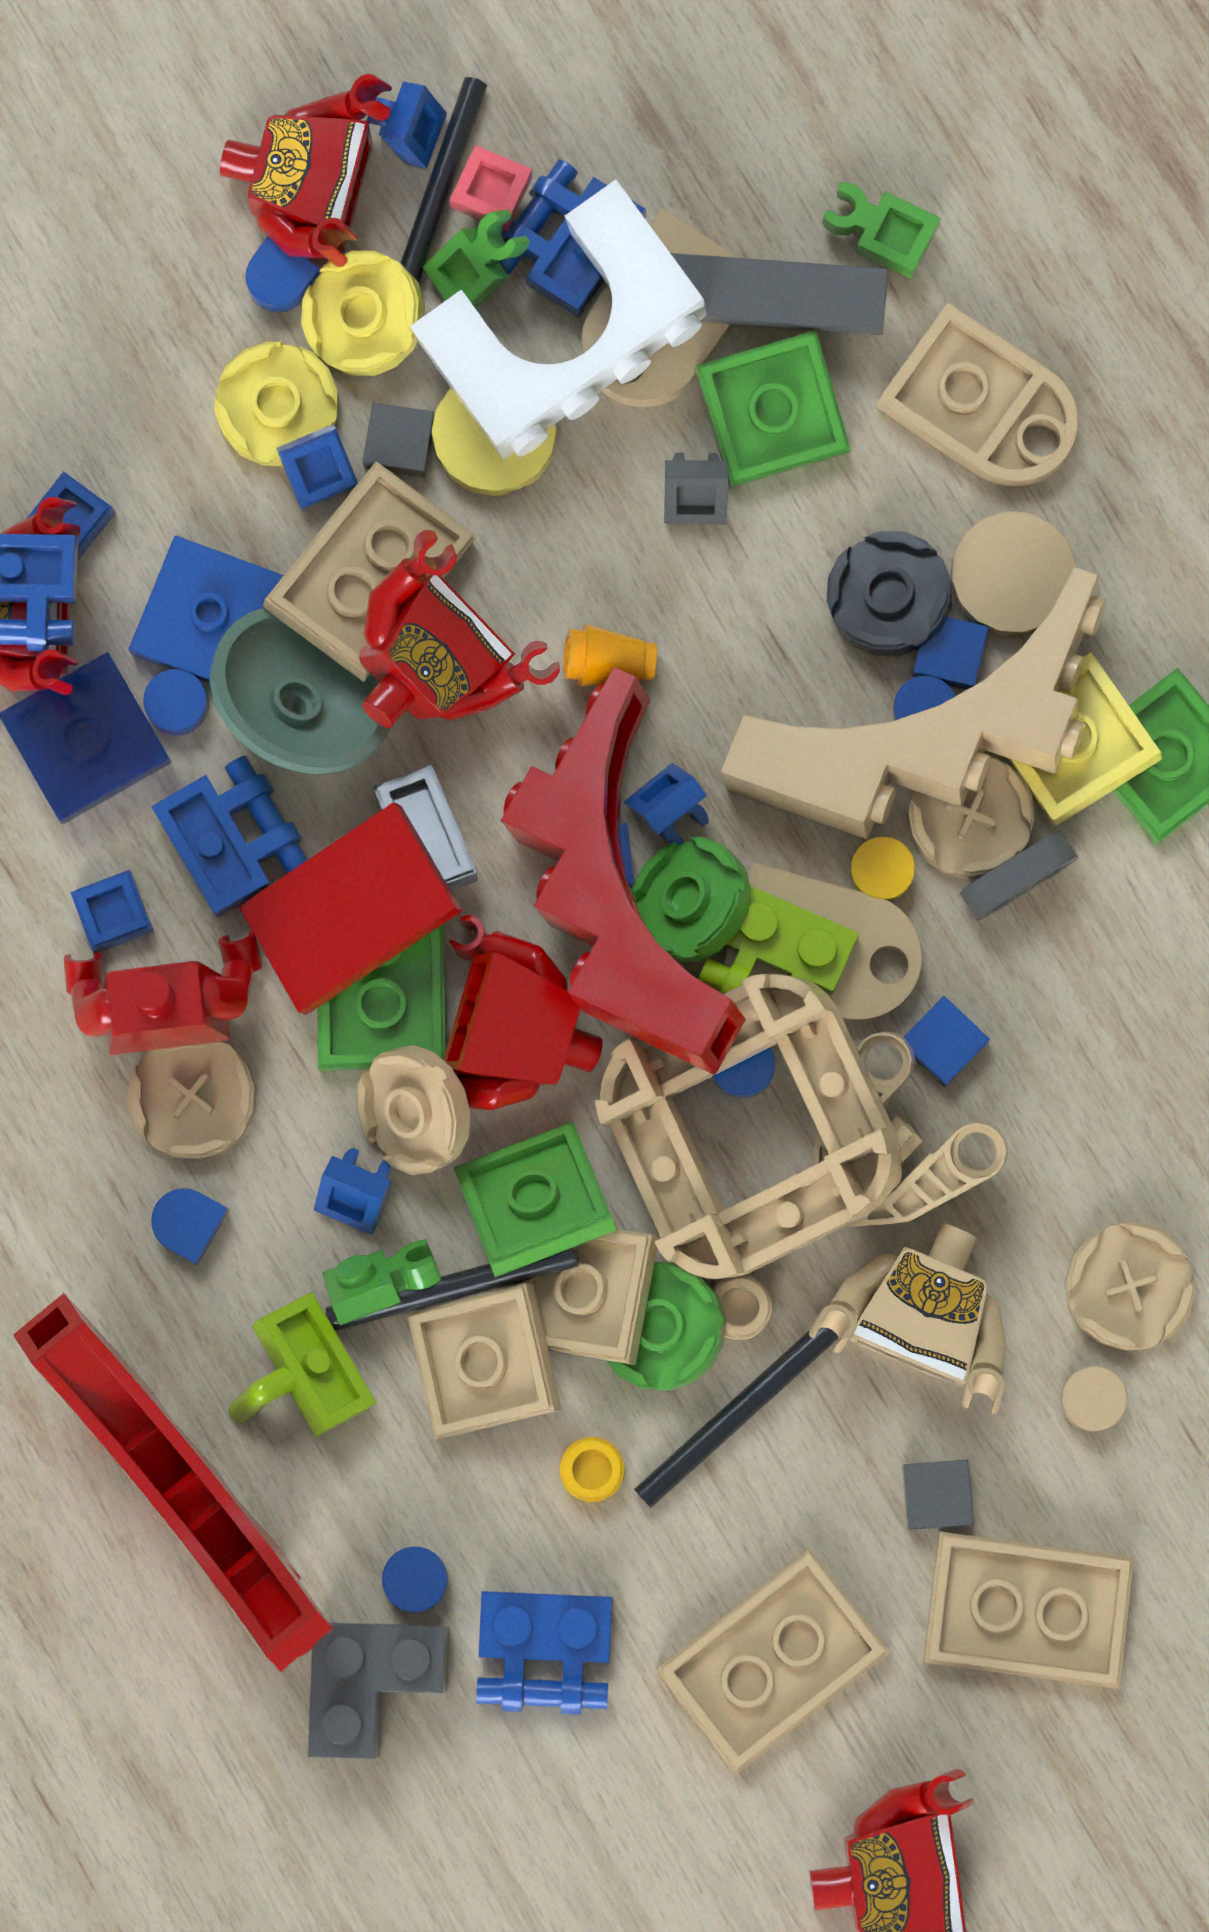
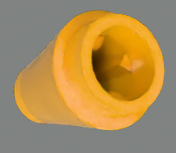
(595, 651)

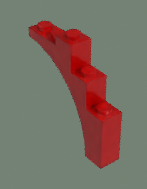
(587, 895)
(176, 1480)

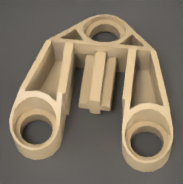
(941, 1173)

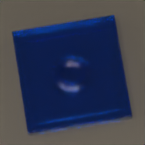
(86, 741)

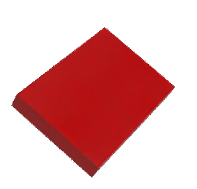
(350, 908)

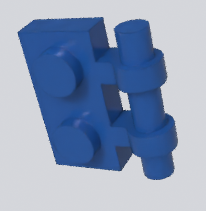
(561, 266)
(38, 573)
(211, 843)
(544, 1628)

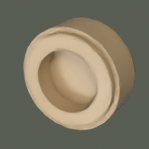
(745, 1306)
(1093, 1398)

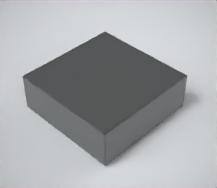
(399, 439)
(937, 1494)

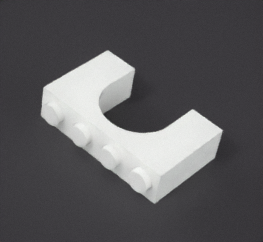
(522, 399)

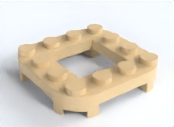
(793, 1213)

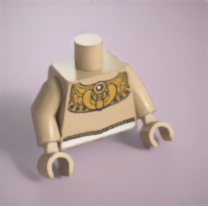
(925, 1315)

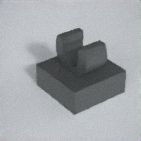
(696, 490)

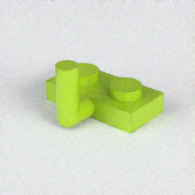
(309, 1366)

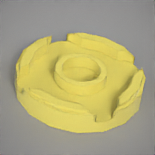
(362, 314)
(273, 398)
(473, 460)

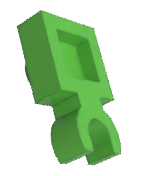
(890, 233)
(473, 258)
(373, 1281)

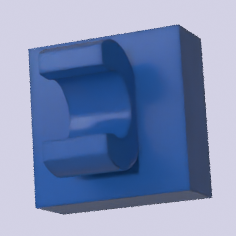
(412, 124)
(666, 800)
(353, 1193)

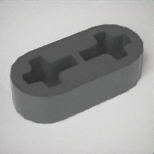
(1019, 875)

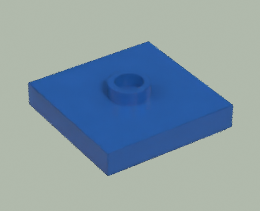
(195, 604)

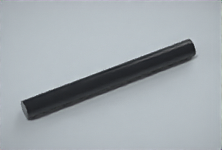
(443, 176)
(464, 1284)
(734, 1415)

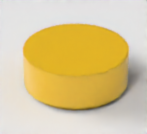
(882, 868)
(592, 1469)

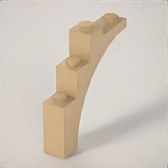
(1014, 712)

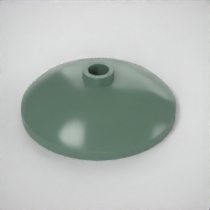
(269, 668)

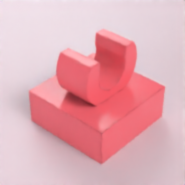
(490, 185)

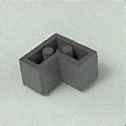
(353, 1670)

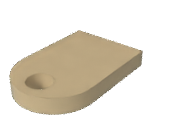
(670, 367)
(978, 399)
(879, 926)

